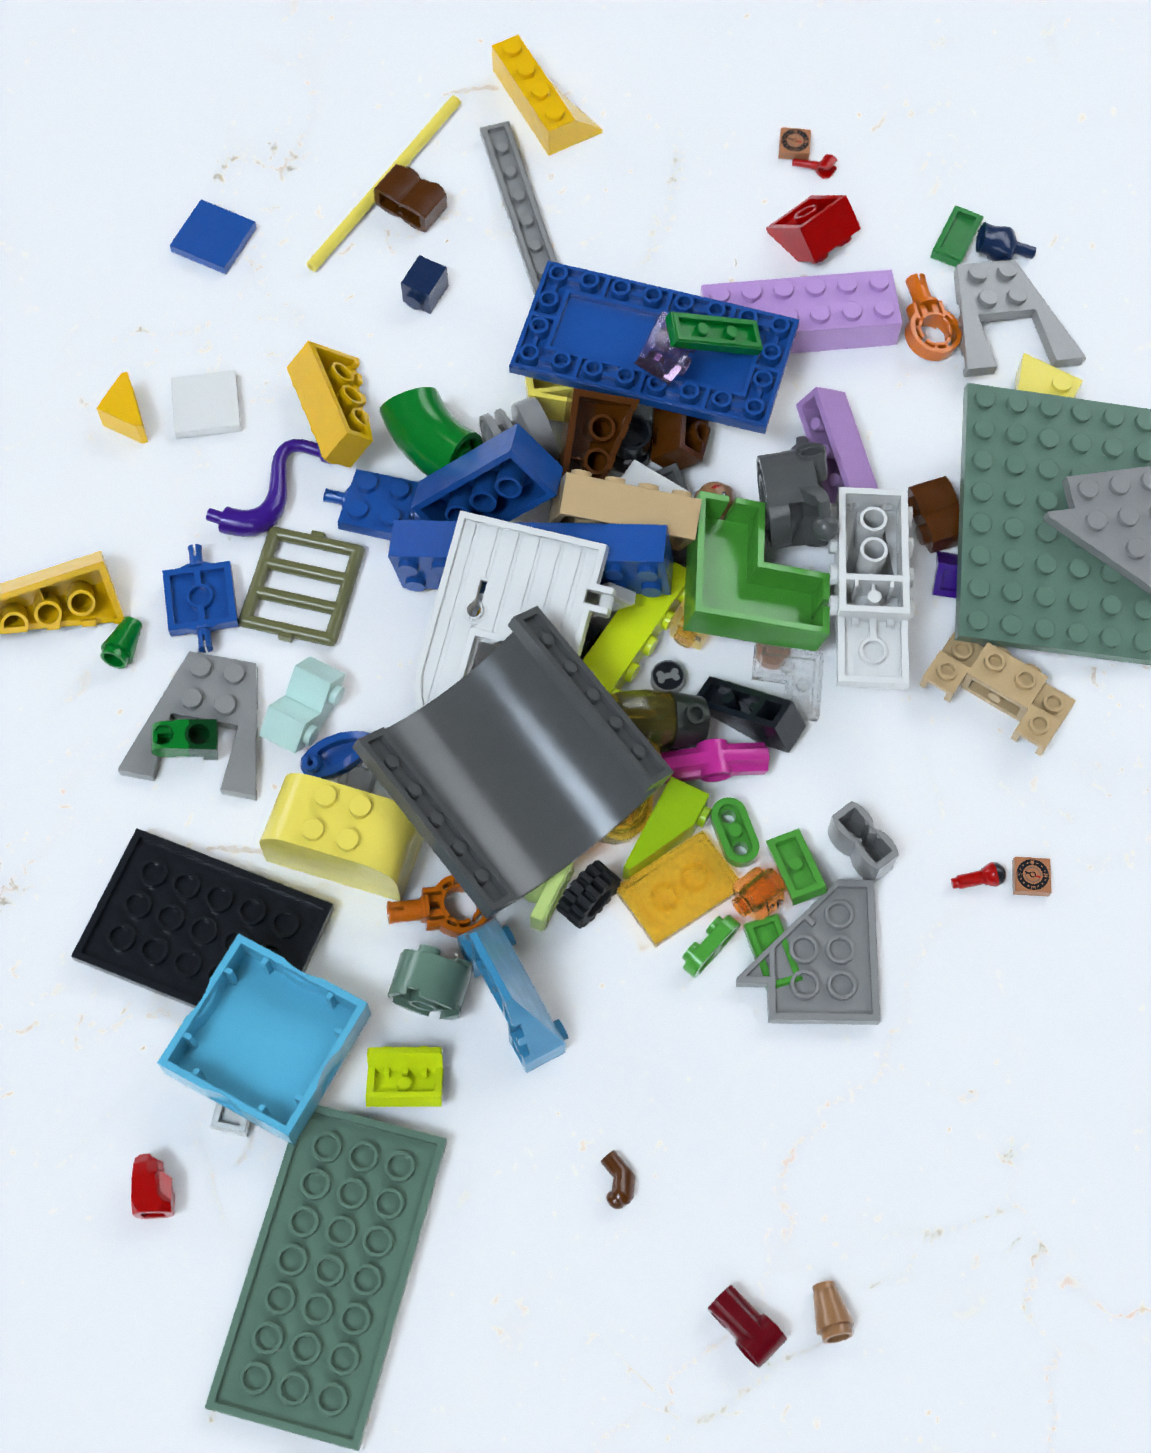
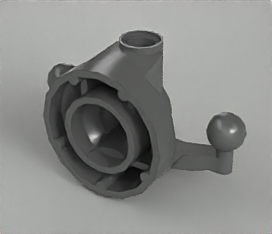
(795, 503)

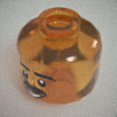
(758, 893)

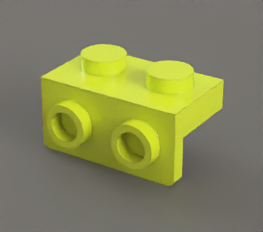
(404, 1077)

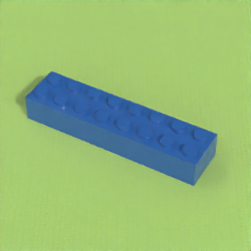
(637, 557)

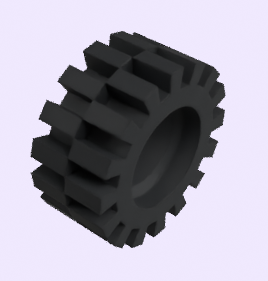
(588, 894)

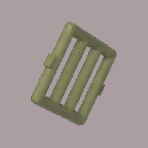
(336, 609)

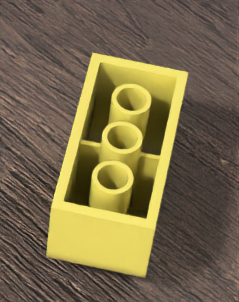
(341, 836)

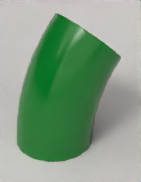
(426, 429)

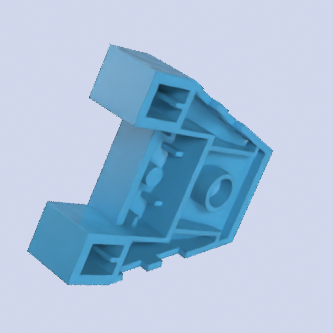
(530, 1027)

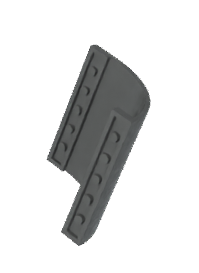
(516, 766)

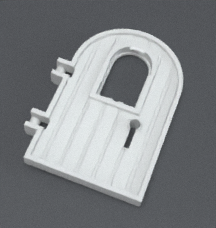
(521, 571)

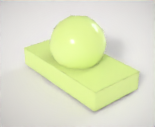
(547, 898)

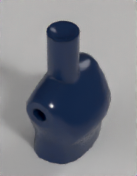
(1001, 243)

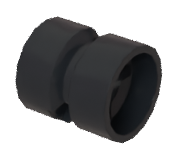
(635, 444)

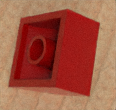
(815, 227)

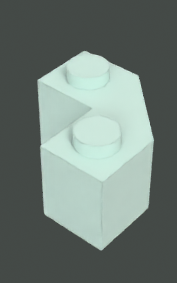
(307, 703)

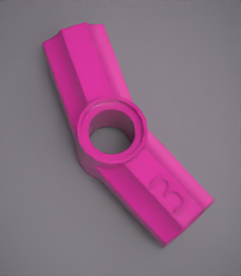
(717, 760)

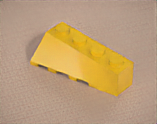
(545, 109)
(332, 401)
(60, 597)

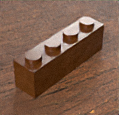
(594, 431)
(678, 439)

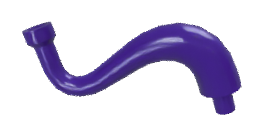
(266, 515)

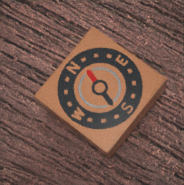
(794, 143)
(1031, 876)

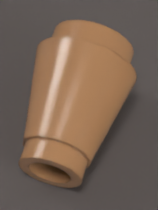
(831, 1314)

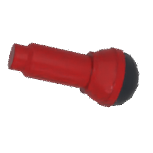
(991, 874)

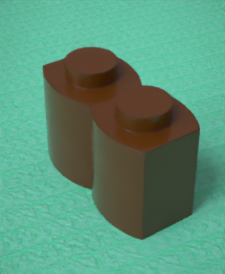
(410, 197)
(935, 513)

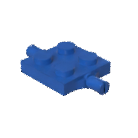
(374, 503)
(200, 598)

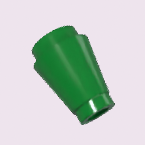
(121, 644)

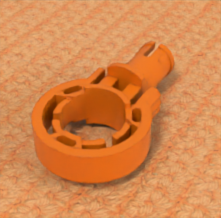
(930, 312)
(434, 919)

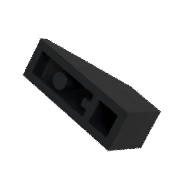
(754, 713)

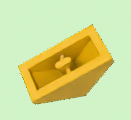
(121, 411)

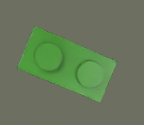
(796, 866)

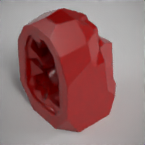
(151, 1189)

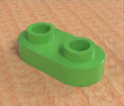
(734, 834)
(719, 935)

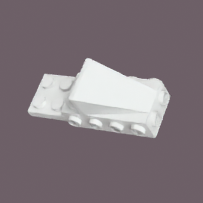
(872, 587)

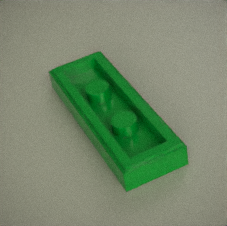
(713, 333)

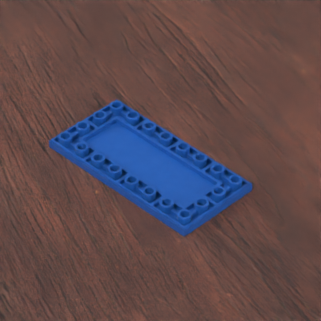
(593, 325)

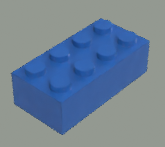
(492, 480)

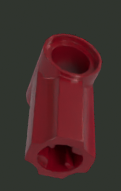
(753, 1333)

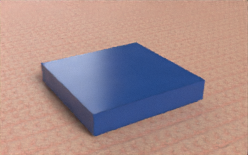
(213, 236)

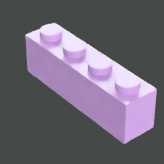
(830, 422)

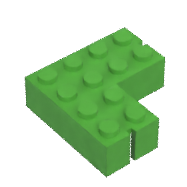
(739, 594)

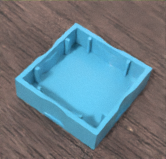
(265, 1039)

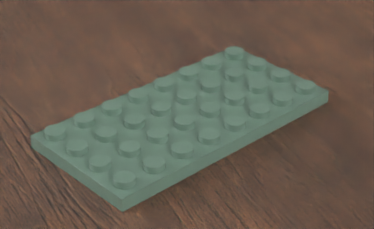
(328, 1278)

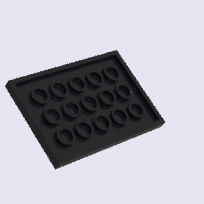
(179, 911)

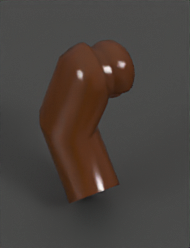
(623, 1180)

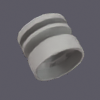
(529, 416)

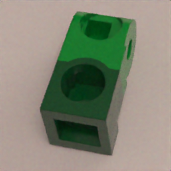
(185, 738)

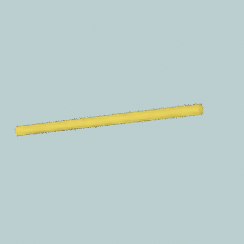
(368, 200)

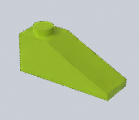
(669, 825)

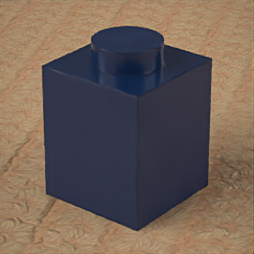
(424, 284)

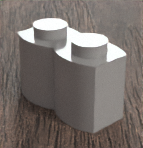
(855, 836)

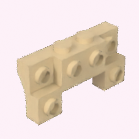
(1005, 684)

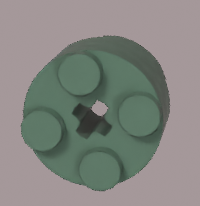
(430, 982)

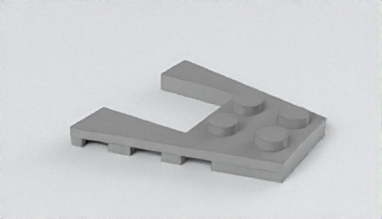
(1001, 293)
(207, 689)

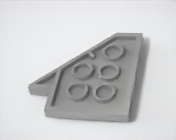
(1110, 519)
(835, 956)

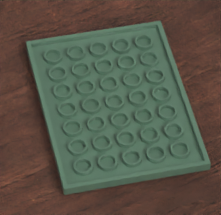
(1015, 572)

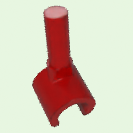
(824, 168)

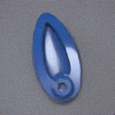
(332, 755)

